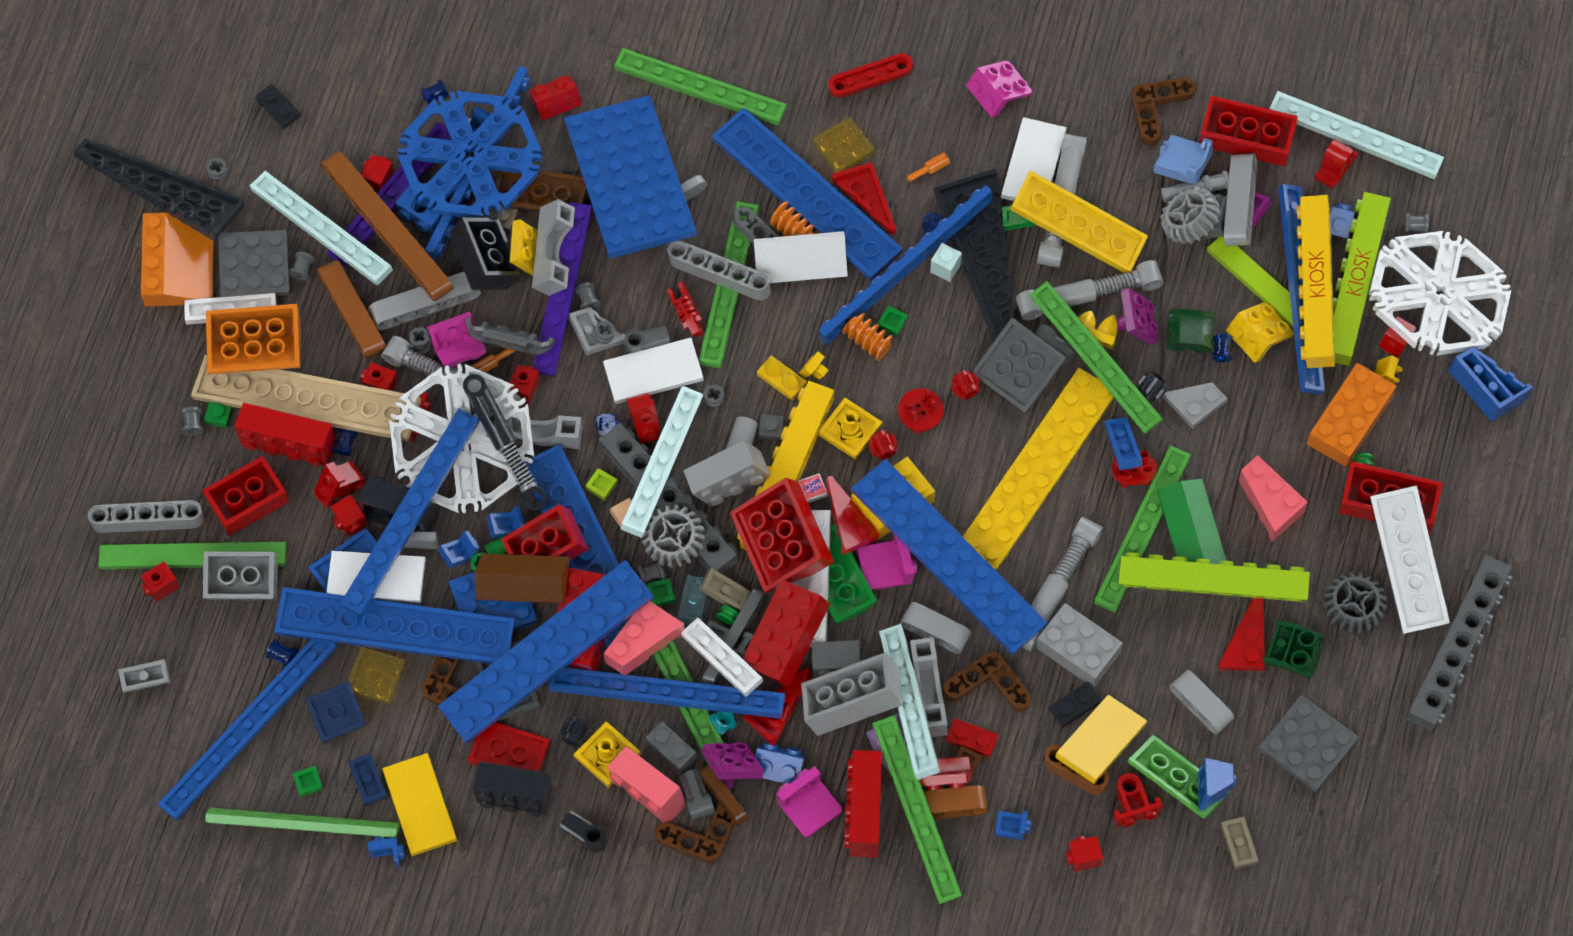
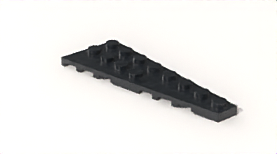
(185, 199)
(982, 248)

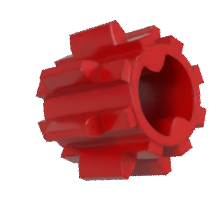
(965, 385)
(883, 445)

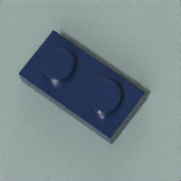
(367, 779)

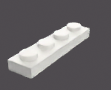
(196, 309)
(721, 657)

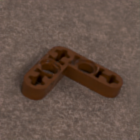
(1149, 103)
(994, 675)
(444, 689)
(710, 840)

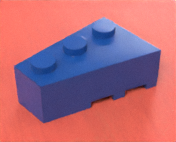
(1487, 384)

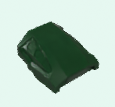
(1190, 331)
(1291, 645)

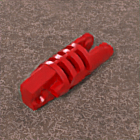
(686, 310)

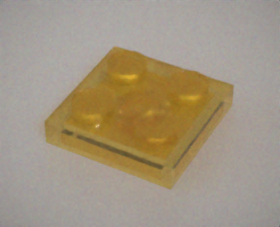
(843, 145)
(376, 675)

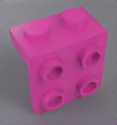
(996, 85)
(453, 341)
(886, 564)
(808, 802)

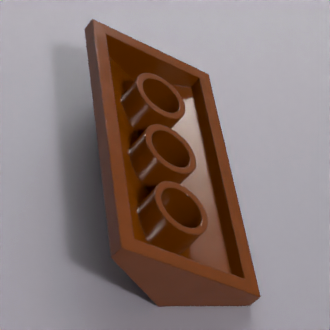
(544, 189)
(521, 578)

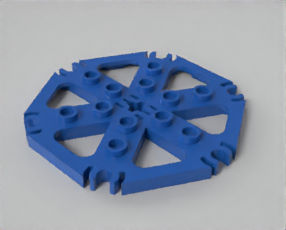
(476, 169)

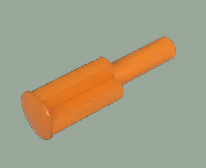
(931, 166)
(491, 361)

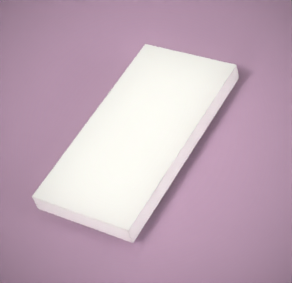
(1035, 150)
(801, 257)
(653, 370)
(401, 584)

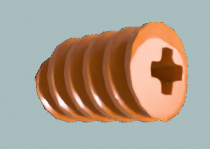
(789, 224)
(868, 336)

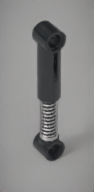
(503, 440)

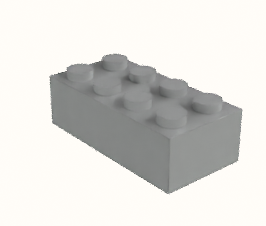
(851, 694)

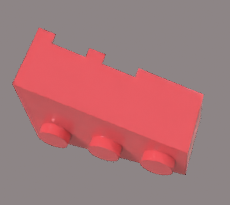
(1271, 496)
(641, 637)
(647, 785)

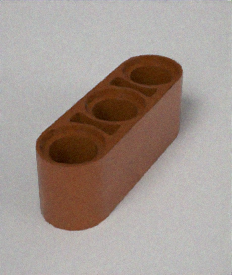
(1065, 772)
(957, 802)

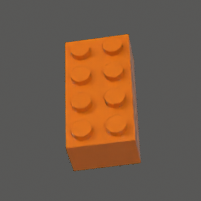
(1351, 415)

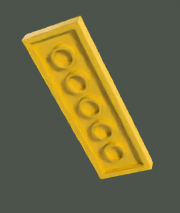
(1078, 222)

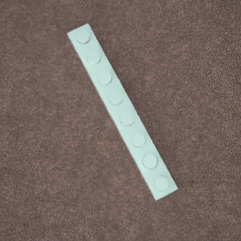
(1359, 136)
(321, 228)
(661, 462)
(912, 710)

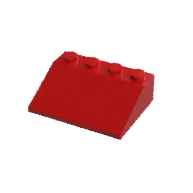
(781, 535)

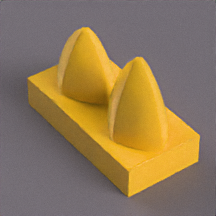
(1106, 331)
(781, 378)

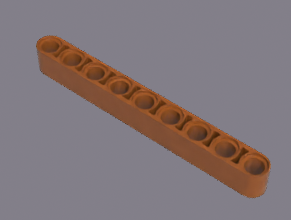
(387, 226)

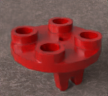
(929, 404)
(1136, 475)

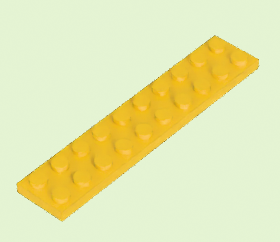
(1038, 467)

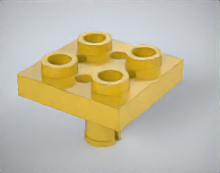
(523, 246)
(848, 416)
(605, 739)

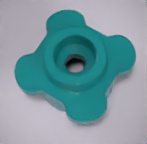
(721, 727)

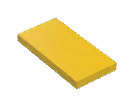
(1101, 739)
(419, 804)

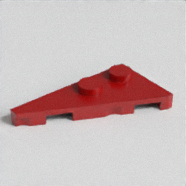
(865, 189)
(851, 523)
(1247, 644)
(770, 727)

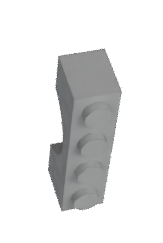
(554, 223)
(550, 433)
(928, 681)

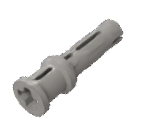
(1210, 183)

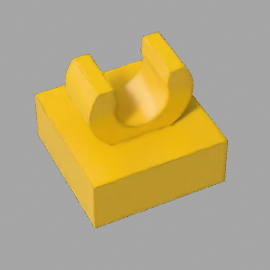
(814, 367)
(1387, 368)

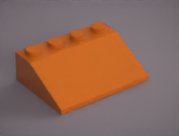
(174, 262)
(253, 339)

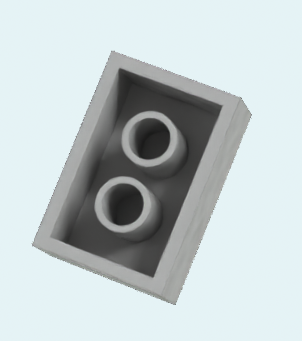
(727, 473)
(240, 575)
(1079, 645)

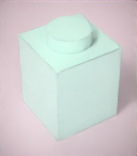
(946, 262)

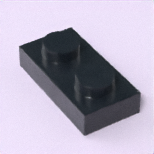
(278, 106)
(1075, 704)

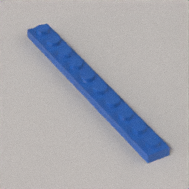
(464, 192)
(912, 258)
(1310, 379)
(409, 512)
(667, 692)
(246, 727)

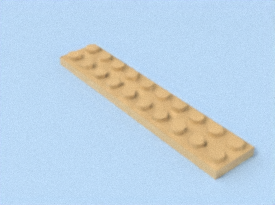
(304, 395)

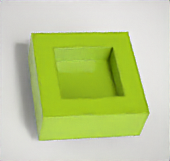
(601, 484)

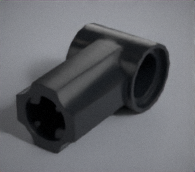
(582, 831)

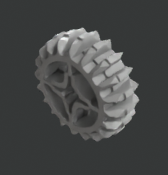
(1190, 215)
(665, 541)

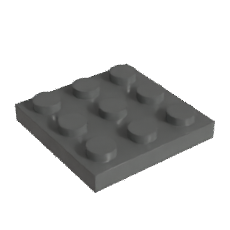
(254, 263)
(1019, 365)
(1308, 743)

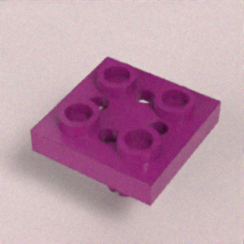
(1138, 317)
(732, 762)

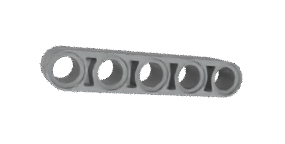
(1240, 199)
(725, 278)
(417, 303)
(137, 510)

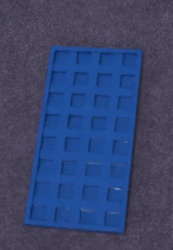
(630, 177)

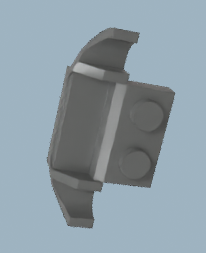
(508, 339)

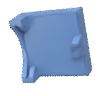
(1183, 159)

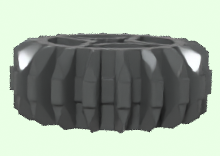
(1340, 611)

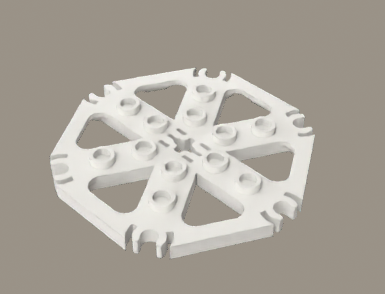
(1442, 278)
(481, 446)

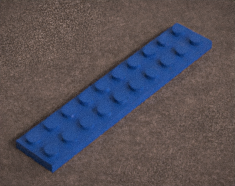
(805, 190)
(562, 487)
(949, 557)
(395, 627)
(546, 652)

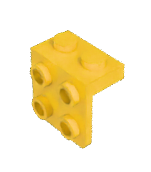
(1258, 330)

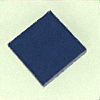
(336, 712)

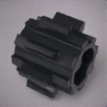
(1152, 386)
(575, 731)

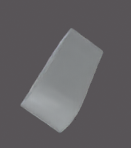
(931, 624)
(1201, 702)

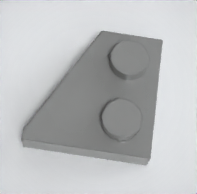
(584, 326)
(1195, 402)

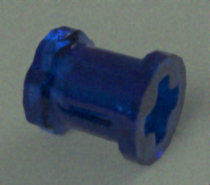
(433, 92)
(1222, 347)
(344, 442)
(280, 652)

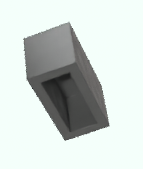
(833, 656)
(671, 749)

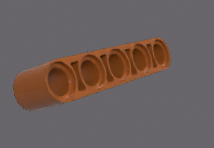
(351, 309)

